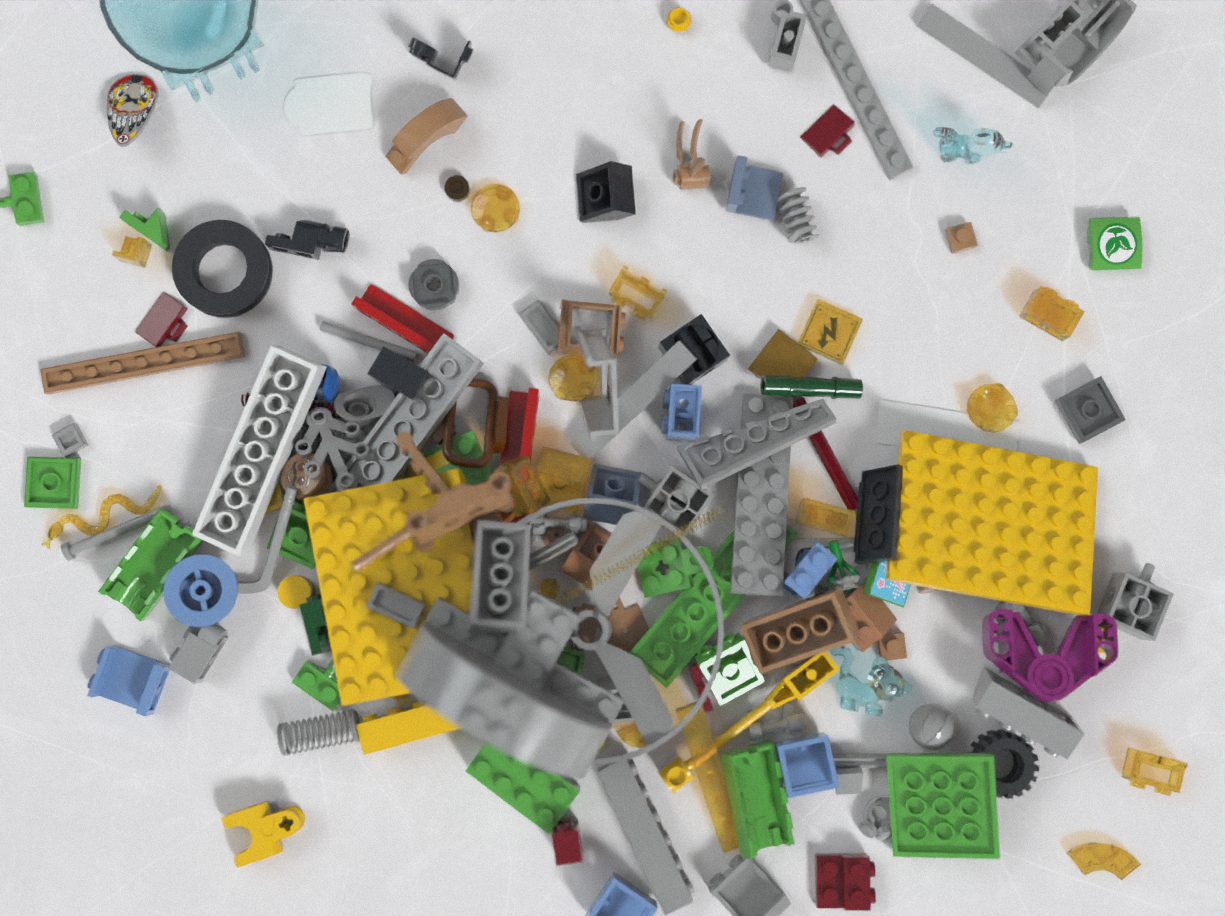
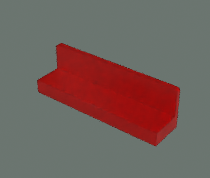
(399, 318)
(520, 424)

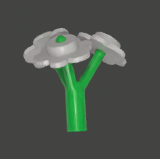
(857, 576)

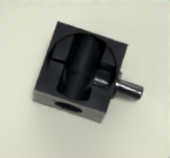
(703, 343)

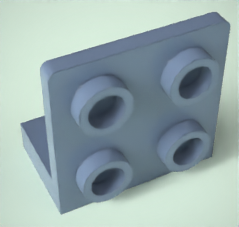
(753, 190)

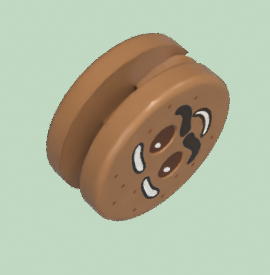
(294, 475)

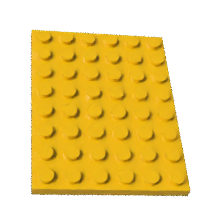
(352, 522)
(995, 523)

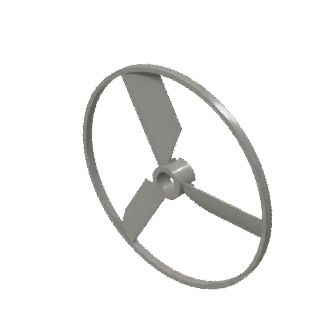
(625, 670)

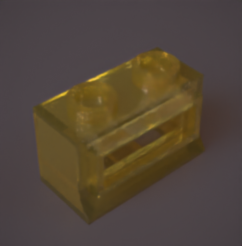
(640, 285)
(1133, 764)

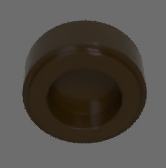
(457, 188)

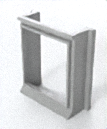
(596, 411)

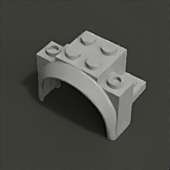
(1073, 40)

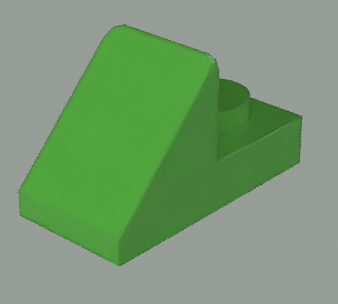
(154, 228)

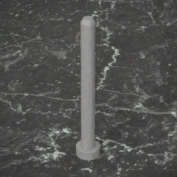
(70, 550)

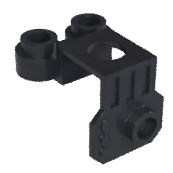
(421, 51)

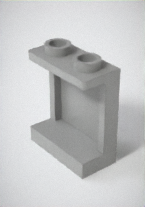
(748, 890)

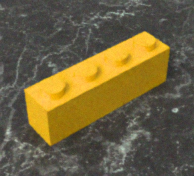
(401, 727)

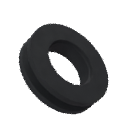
(203, 239)

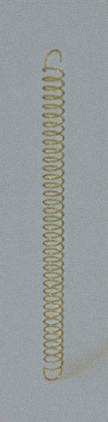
(640, 560)

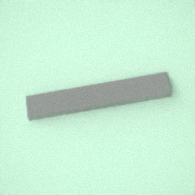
(981, 54)
(640, 395)

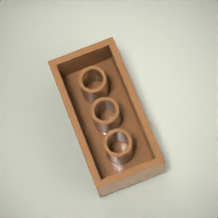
(800, 630)

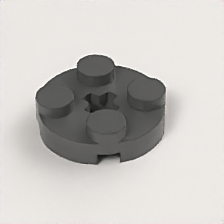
(444, 274)

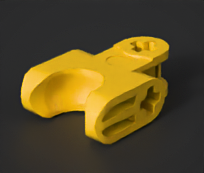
(265, 828)

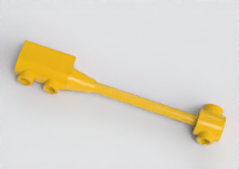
(793, 685)

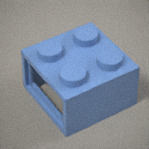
(676, 415)
(807, 764)
(622, 899)

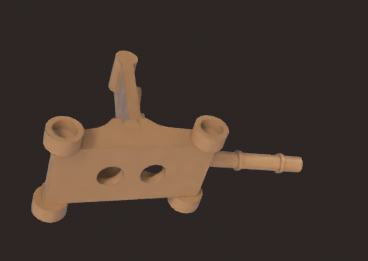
(450, 512)

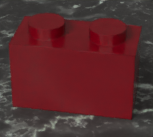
(567, 842)

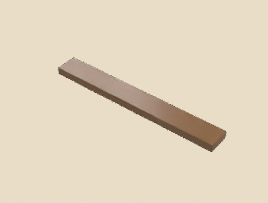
(142, 363)

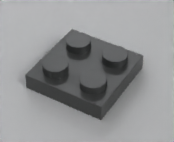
(1090, 410)

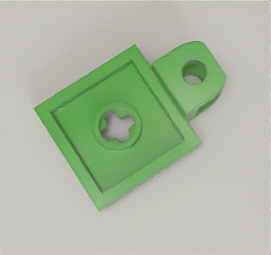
(681, 567)

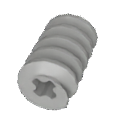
(796, 216)

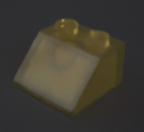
(563, 475)

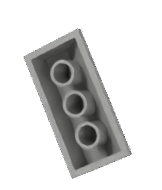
(499, 577)
(1026, 714)

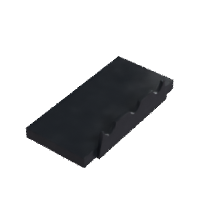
(878, 515)

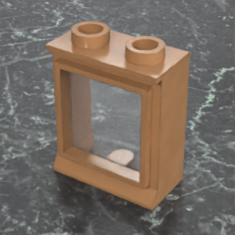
(589, 317)

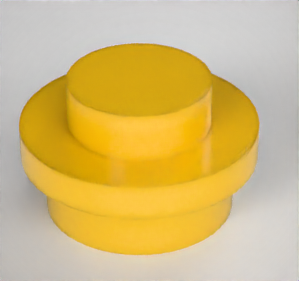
(679, 20)

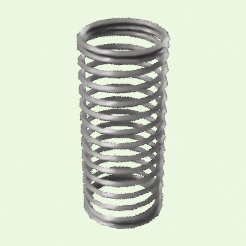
(351, 716)

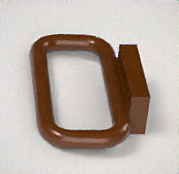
(494, 428)

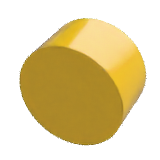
(294, 591)

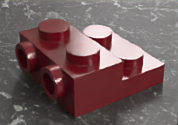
(844, 881)

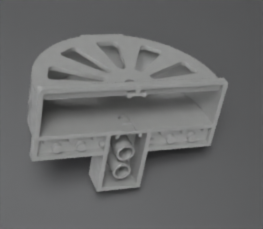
(512, 686)

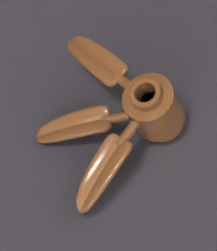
(694, 174)

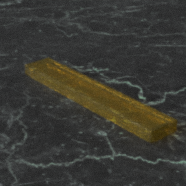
(710, 775)

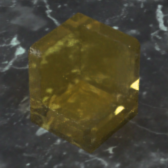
(134, 251)

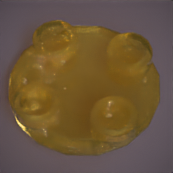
(495, 208)
(572, 379)
(992, 407)

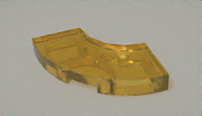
(1103, 856)

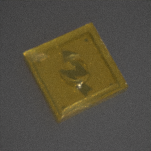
(829, 331)

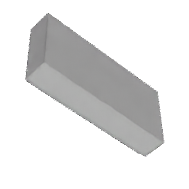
(541, 326)
(396, 605)

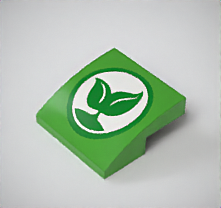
(1115, 243)

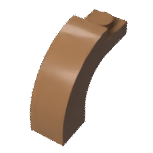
(423, 130)

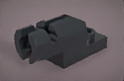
(309, 239)

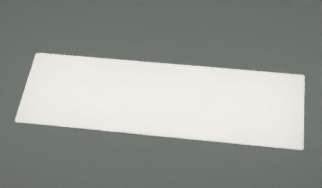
(896, 417)

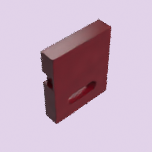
(700, 685)

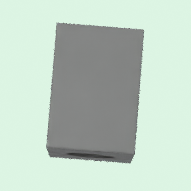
(676, 498)
(1136, 603)

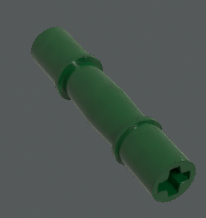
(811, 387)

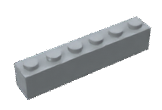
(645, 835)

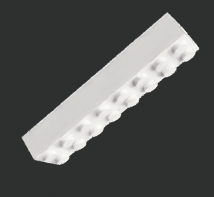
(259, 450)

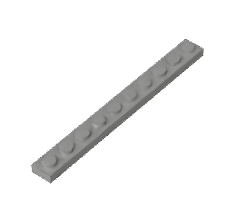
(858, 87)

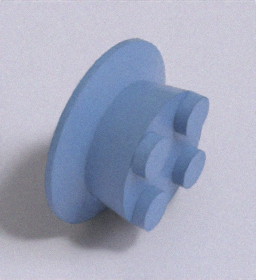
(200, 590)

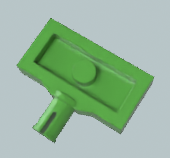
(24, 199)
(319, 683)

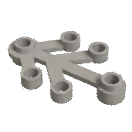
(330, 445)

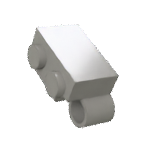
(787, 36)
(198, 652)

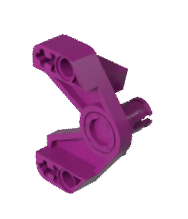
(1050, 675)

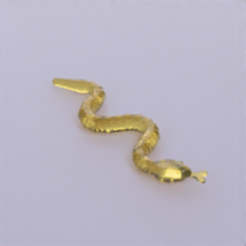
(58, 527)

